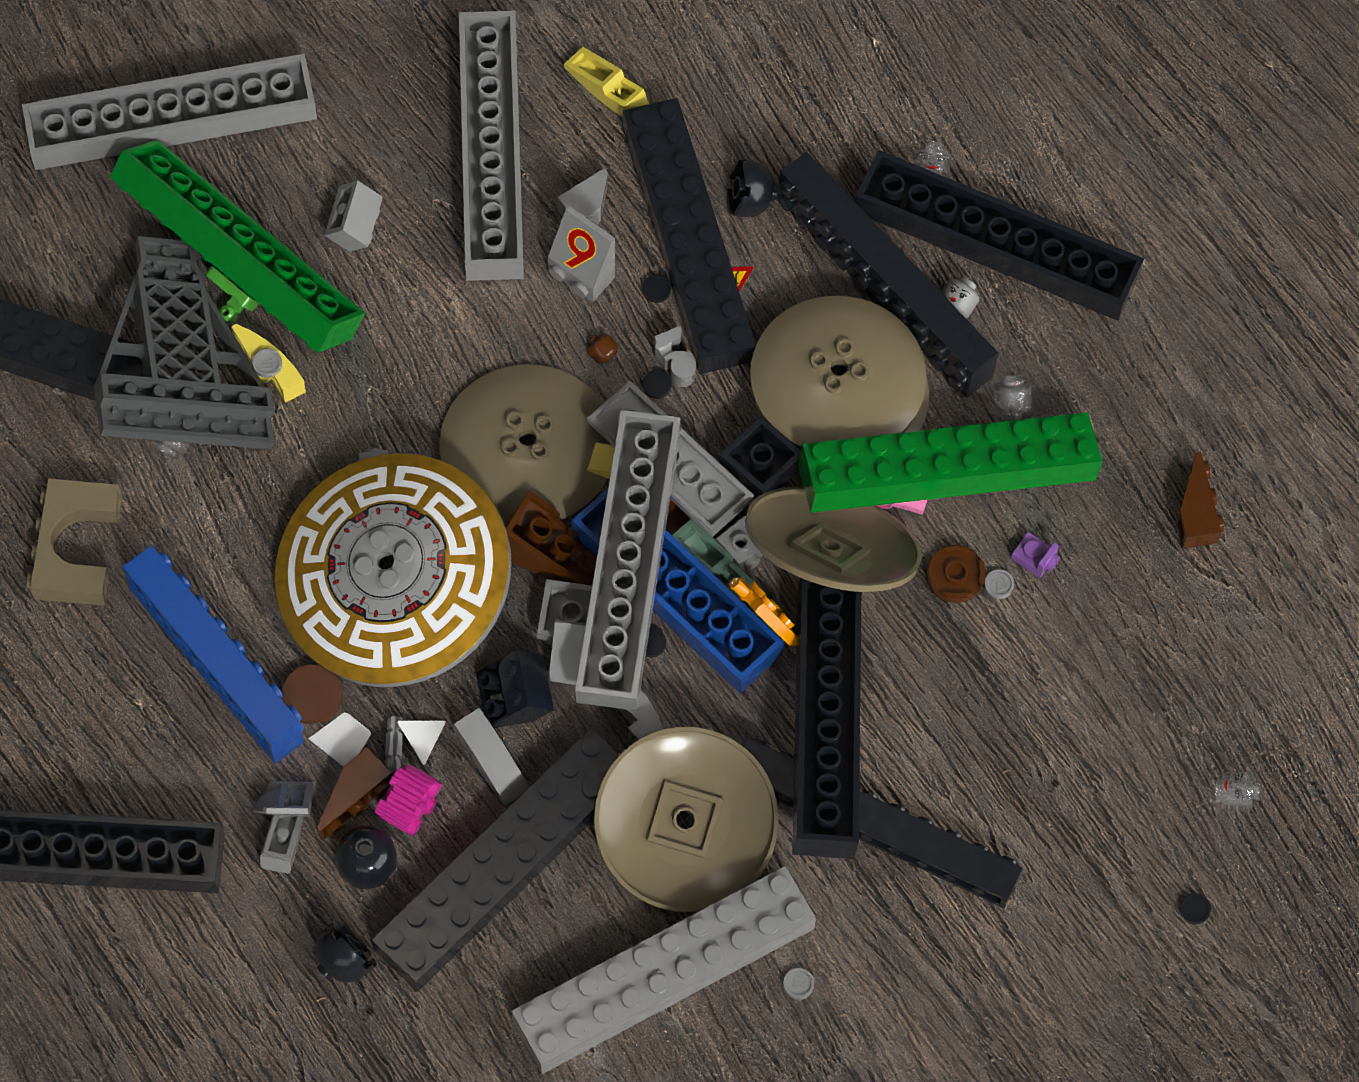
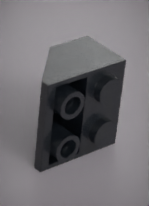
(515, 689)

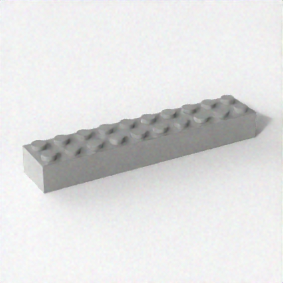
(169, 111)
(490, 146)
(628, 560)
(663, 969)

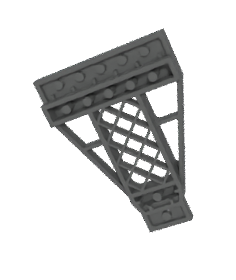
(163, 405)

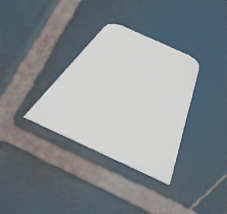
(342, 738)

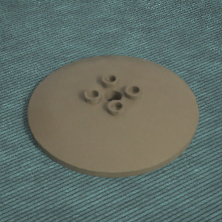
(518, 400)
(811, 403)
(835, 548)
(730, 810)

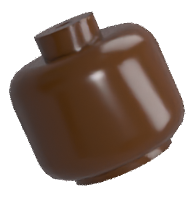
(602, 348)

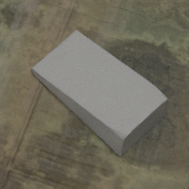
(566, 651)
(281, 843)

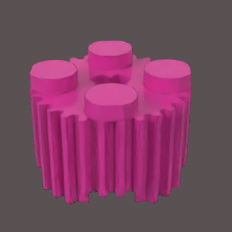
(408, 798)

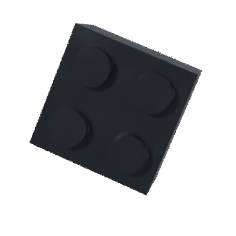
(761, 458)

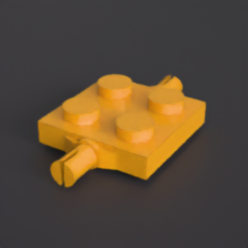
(765, 608)

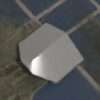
(286, 799)

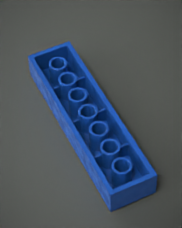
(699, 607)
(214, 653)

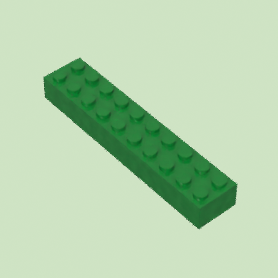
(237, 245)
(949, 462)

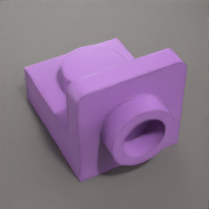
(1036, 555)

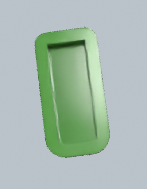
(238, 300)

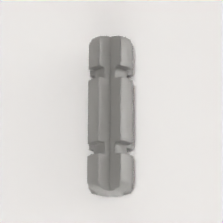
(394, 744)

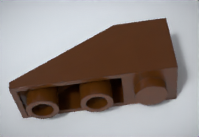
(1197, 515)
(357, 785)

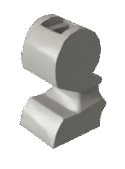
(681, 363)

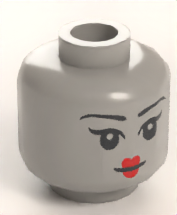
(961, 295)

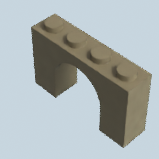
(66, 504)

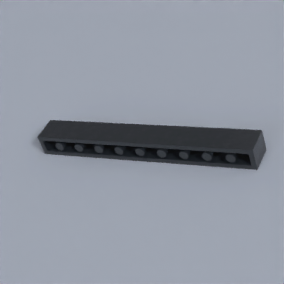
(908, 837)

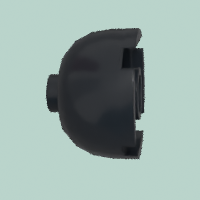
(751, 189)
(366, 857)
(342, 955)

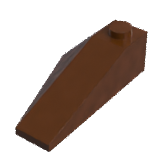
(546, 545)

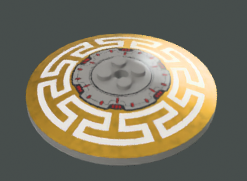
(422, 610)

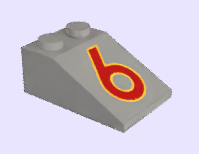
(582, 255)

